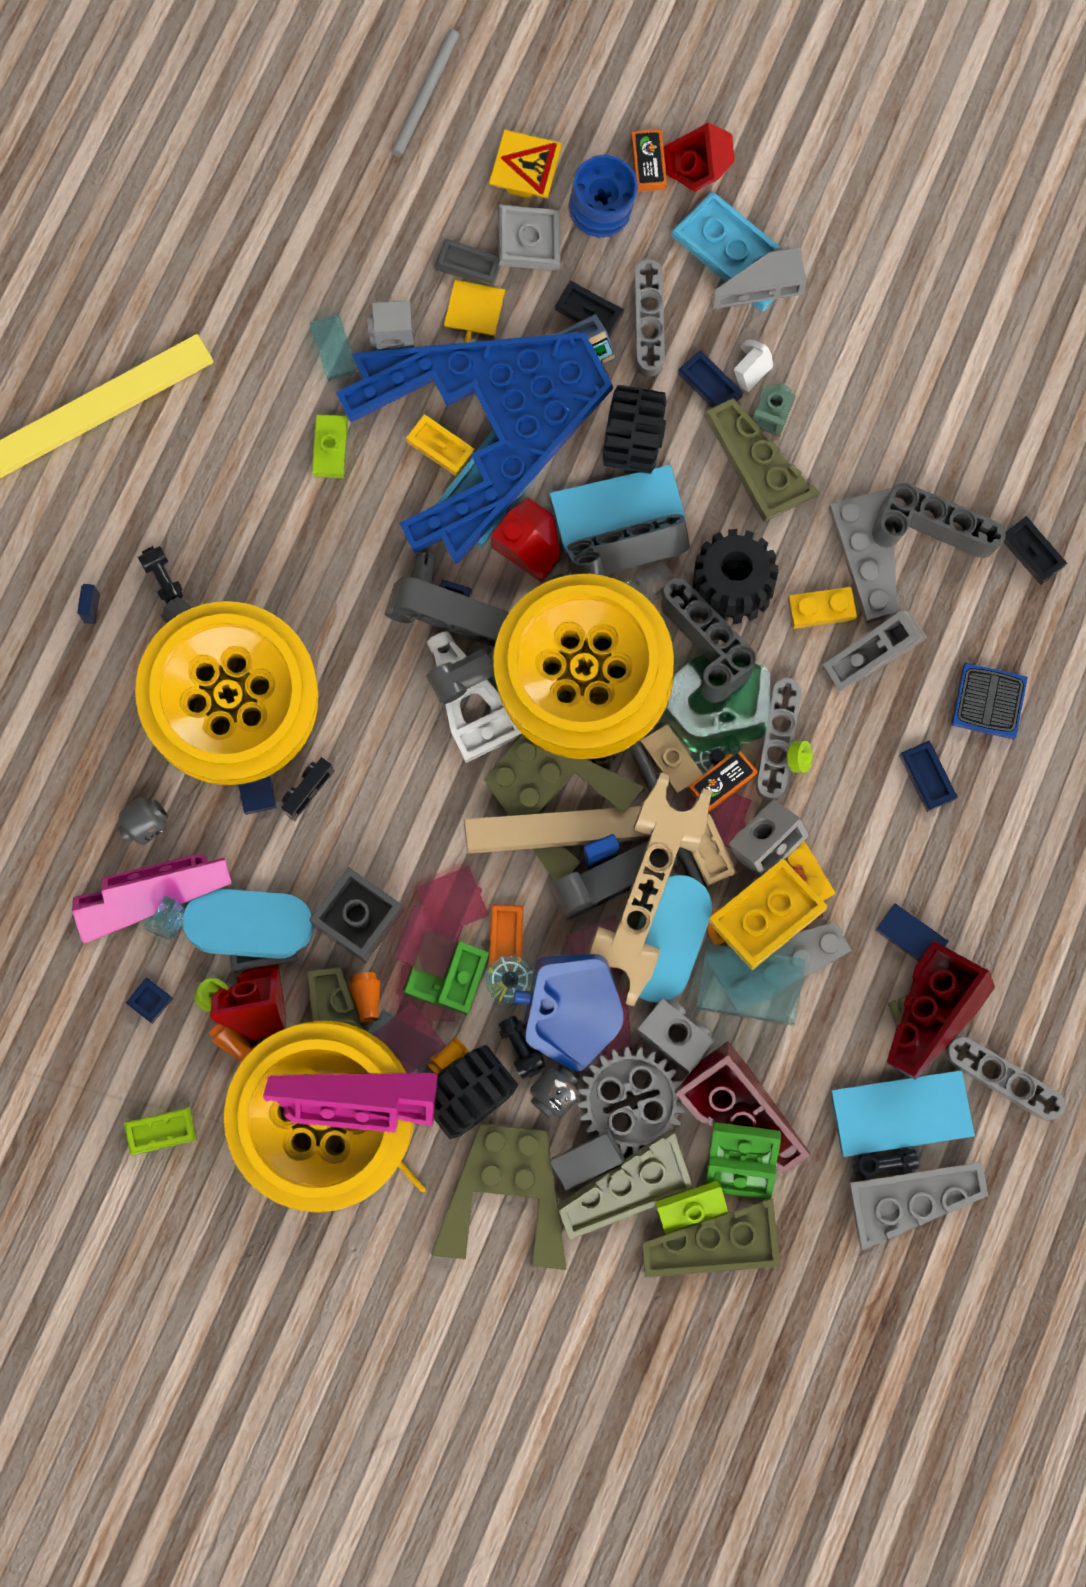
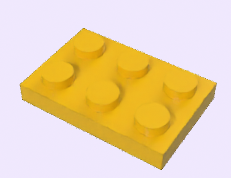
(767, 914)

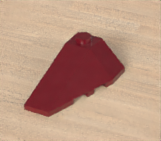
(941, 1002)
(729, 1093)

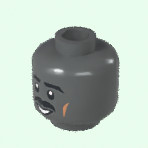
(142, 820)

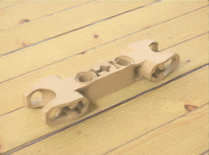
(667, 832)

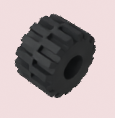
(634, 429)
(737, 559)
(471, 1091)

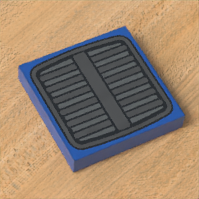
(989, 701)

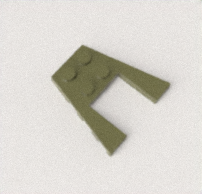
(532, 777)
(510, 1164)

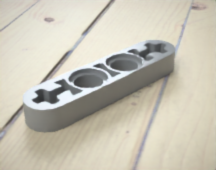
(649, 317)
(778, 739)
(1007, 1074)

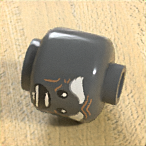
(555, 1092)

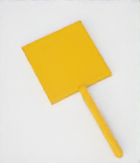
(474, 308)

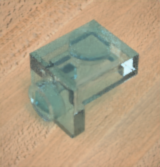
(166, 920)

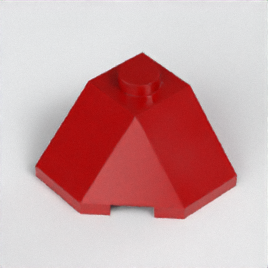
(699, 156)
(528, 539)
(253, 1004)

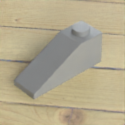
(769, 278)
(875, 649)

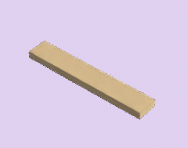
(550, 829)

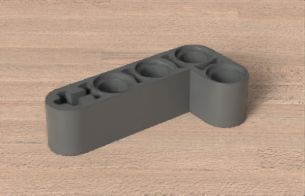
(984, 541)
(629, 546)
(683, 603)
(444, 609)
(585, 891)

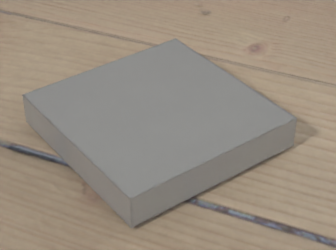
(528, 237)

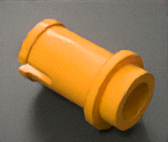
(449, 1054)

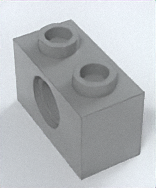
(391, 325)
(768, 838)
(684, 1053)

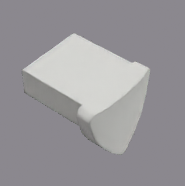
(754, 365)

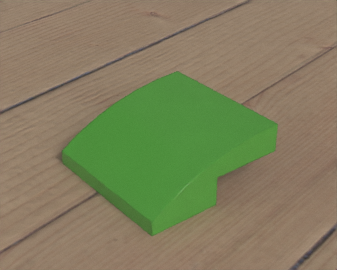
(458, 985)
(743, 1160)

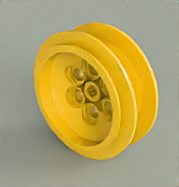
(588, 610)
(212, 638)
(265, 1140)

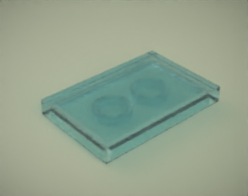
(763, 993)

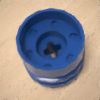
(602, 196)

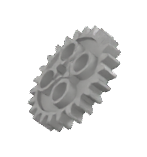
(620, 1073)

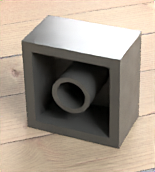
(357, 915)

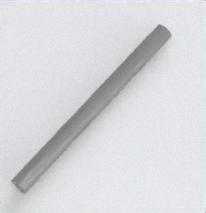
(425, 93)

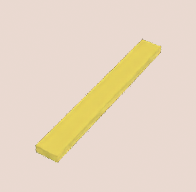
(102, 403)

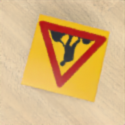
(525, 164)

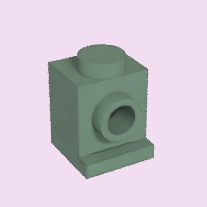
(770, 417)

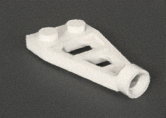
(485, 733)

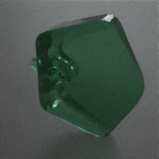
(720, 724)

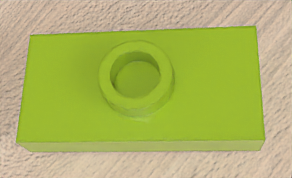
(330, 446)
(160, 1131)
(691, 1207)

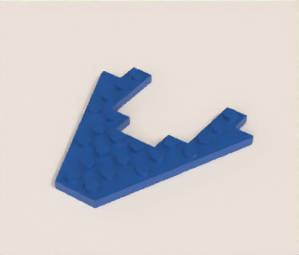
(532, 395)

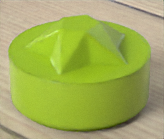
(800, 756)
(205, 990)

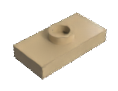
(671, 758)
(712, 856)

